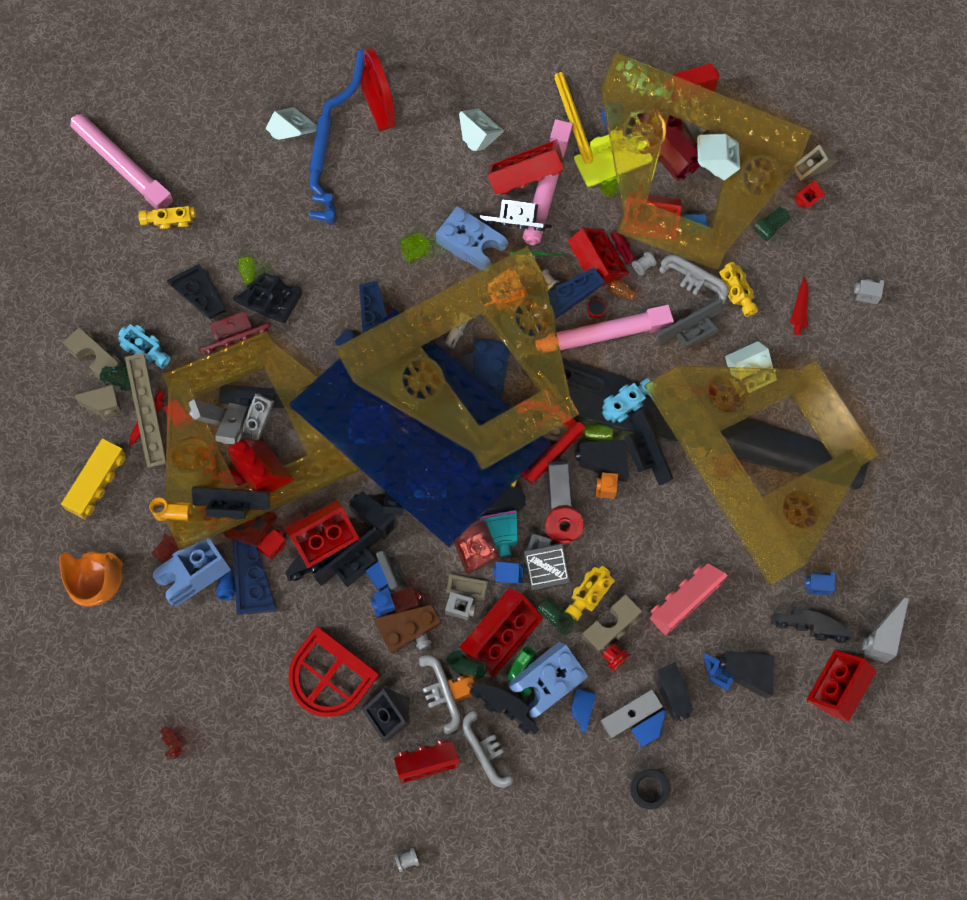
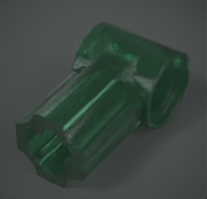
(768, 226)
(116, 377)
(554, 615)
(465, 665)

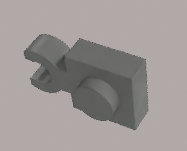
(538, 541)

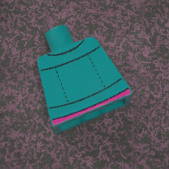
(503, 531)

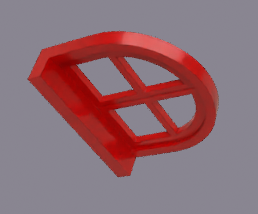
(377, 91)
(553, 453)
(344, 656)

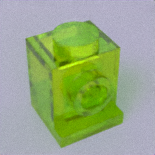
(414, 247)

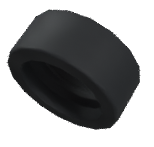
(664, 784)

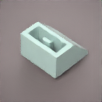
(718, 154)
(751, 356)

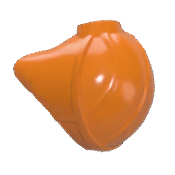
(92, 577)

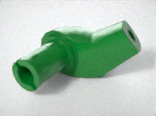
(520, 664)

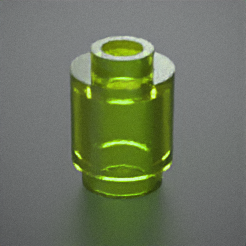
(598, 433)

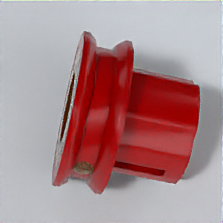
(615, 657)

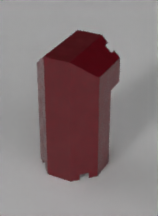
(678, 150)

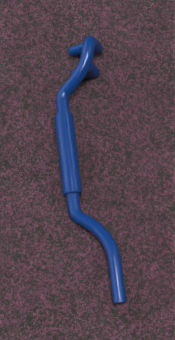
(321, 143)

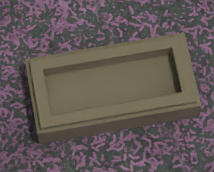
(467, 587)

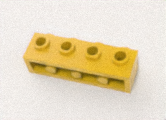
(93, 479)

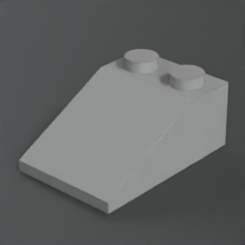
(885, 639)

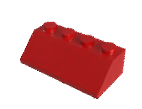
(526, 167)
(502, 631)

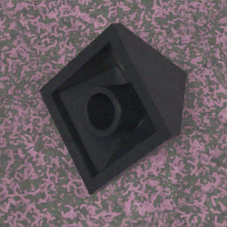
(388, 713)

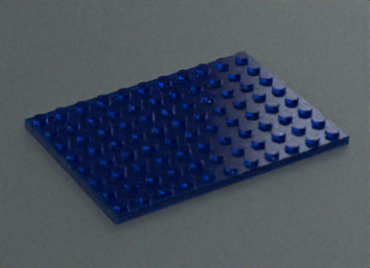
(408, 459)

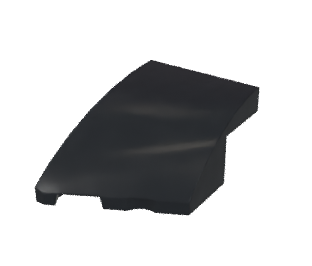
(268, 298)

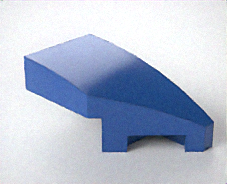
(715, 673)
(582, 708)
(650, 729)

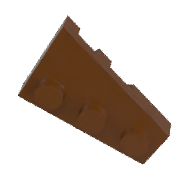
(407, 626)

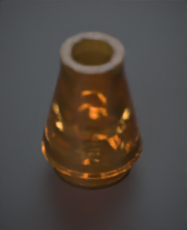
(622, 290)

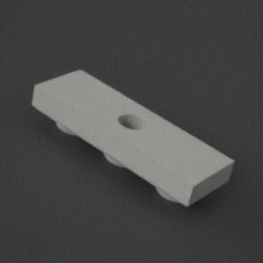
(206, 412)
(259, 413)
(231, 423)
(642, 708)

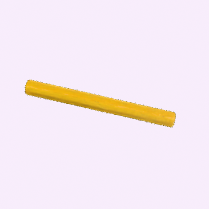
(573, 117)

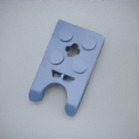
(468, 238)
(191, 570)
(544, 678)

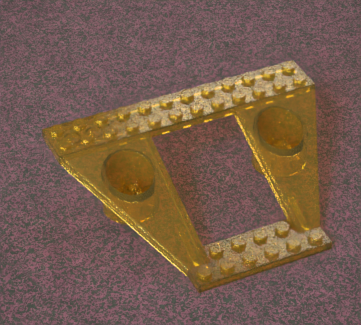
(642, 89)
(383, 353)
(192, 442)
(760, 521)

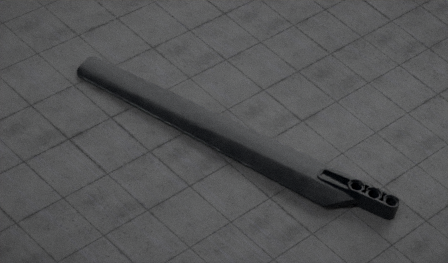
(748, 439)

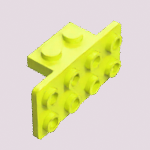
(602, 165)

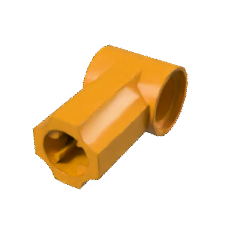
(171, 510)

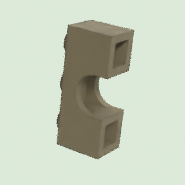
(82, 344)
(626, 614)

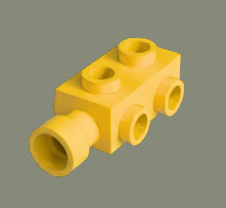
(172, 217)
(738, 287)
(591, 591)

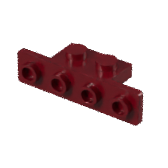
(231, 329)

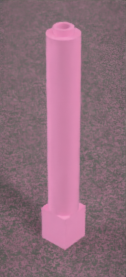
(546, 187)
(149, 188)
(652, 321)

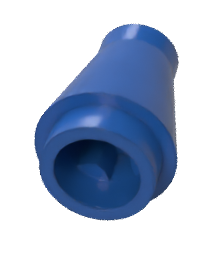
(225, 587)

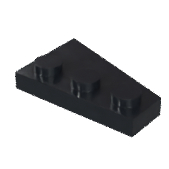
(198, 291)

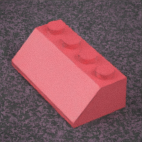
(687, 598)

